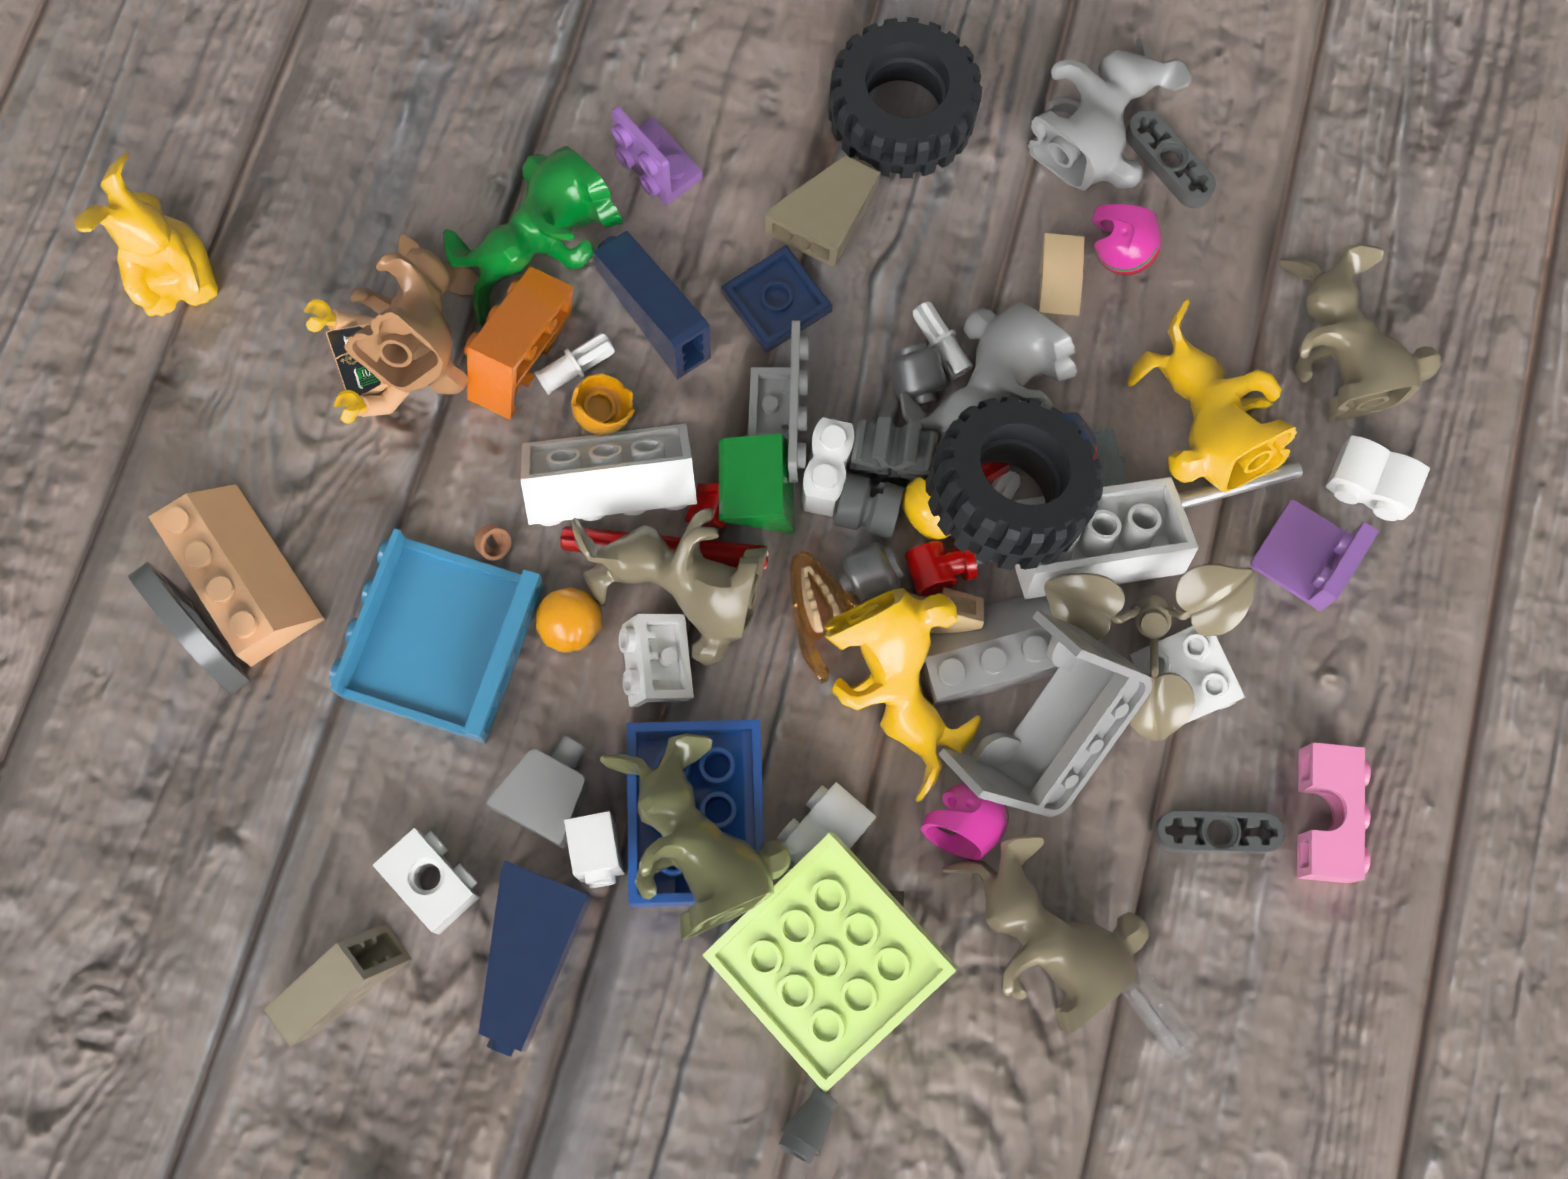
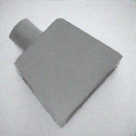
(544, 791)

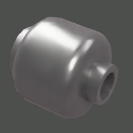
(918, 373)
(870, 571)

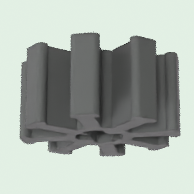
(892, 451)

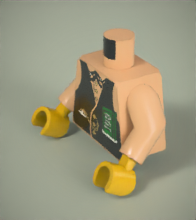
(363, 392)

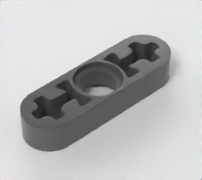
(1170, 142)
(1249, 821)

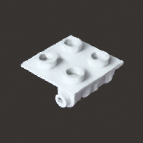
(1201, 663)

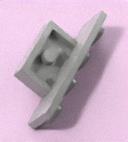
(776, 401)

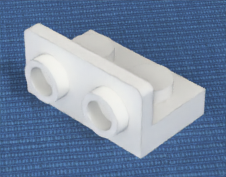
(656, 659)

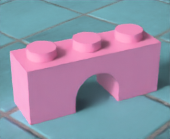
(1340, 778)

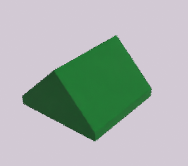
(756, 482)

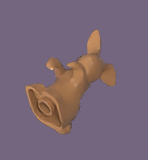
(409, 337)

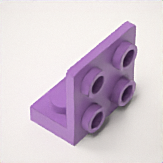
(654, 156)
(1311, 554)

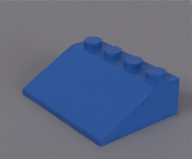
(724, 789)

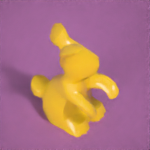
(157, 254)
(1223, 439)
(895, 644)

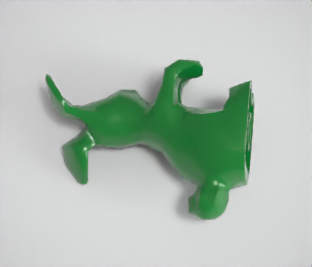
(559, 199)

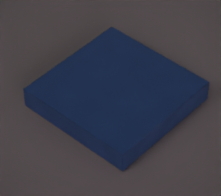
(773, 296)

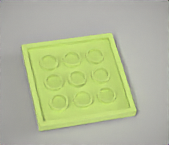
(830, 961)

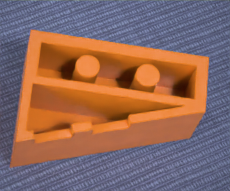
(515, 338)

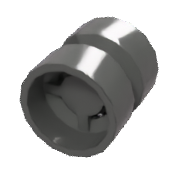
(869, 505)

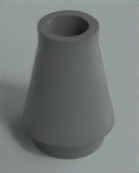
(808, 1127)

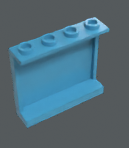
(436, 637)

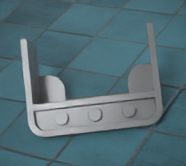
(1063, 732)

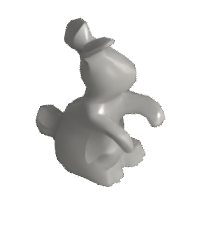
(1093, 139)
(1009, 355)

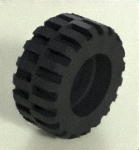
(915, 55)
(1039, 445)

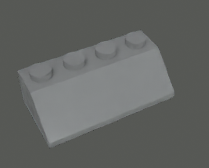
(990, 659)

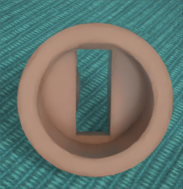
(500, 538)

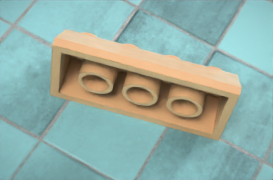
(236, 571)

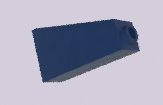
(654, 303)
(527, 951)

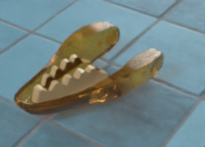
(815, 601)

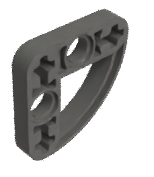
(189, 626)

